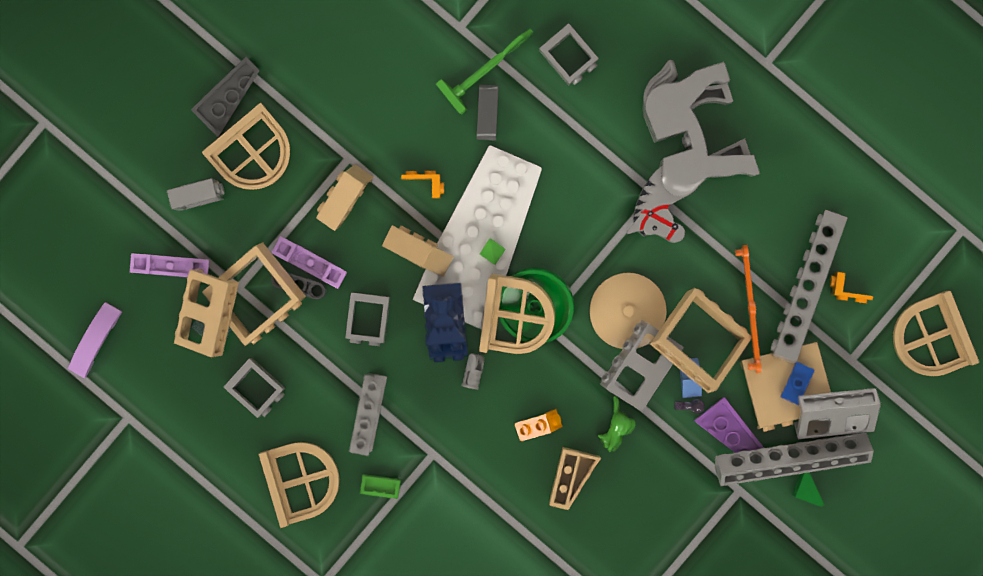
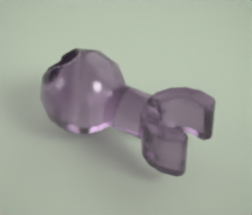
(695, 406)

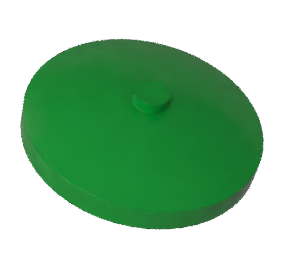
(558, 292)

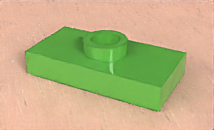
(380, 486)

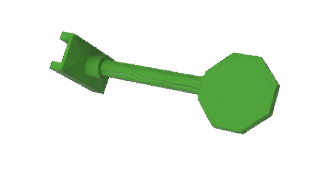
(454, 94)

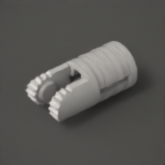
(473, 371)

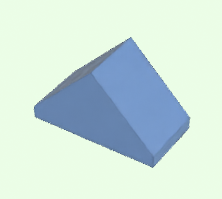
(688, 386)

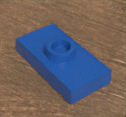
(797, 383)

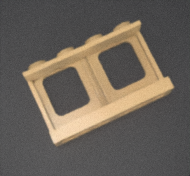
(215, 317)

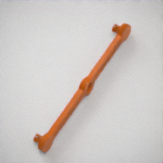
(756, 365)

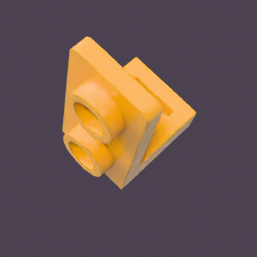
(437, 186)
(837, 285)
(538, 425)

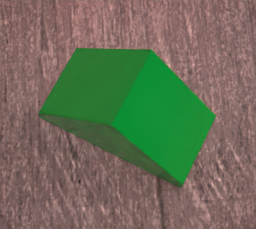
(807, 490)

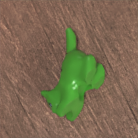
(619, 426)

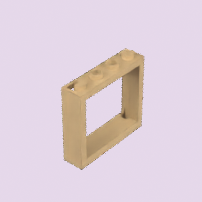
(282, 278)
(683, 362)

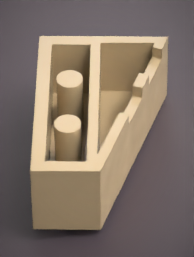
(343, 196)
(416, 250)
(571, 475)

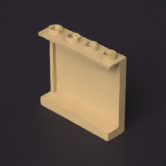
(768, 386)

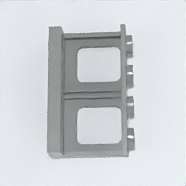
(652, 372)
(842, 411)
(368, 414)

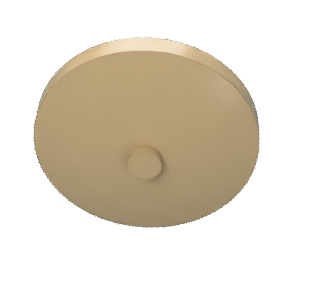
(622, 304)

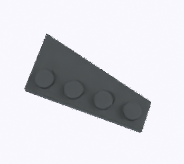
(221, 102)

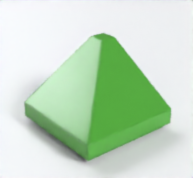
(492, 251)

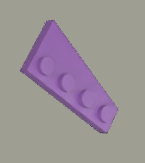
(728, 427)

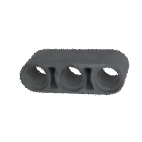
(487, 112)
(308, 286)

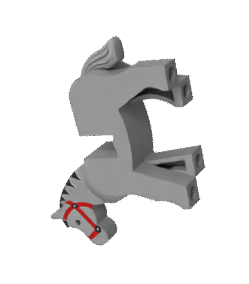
(670, 114)

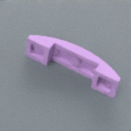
(309, 262)
(166, 265)
(93, 339)

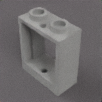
(556, 40)
(195, 194)
(374, 341)
(240, 375)

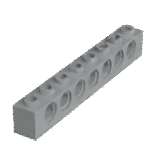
(835, 224)
(793, 459)

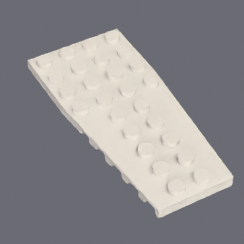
(489, 208)

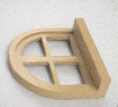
(236, 132)
(492, 313)
(955, 328)
(277, 486)

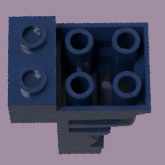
(445, 322)

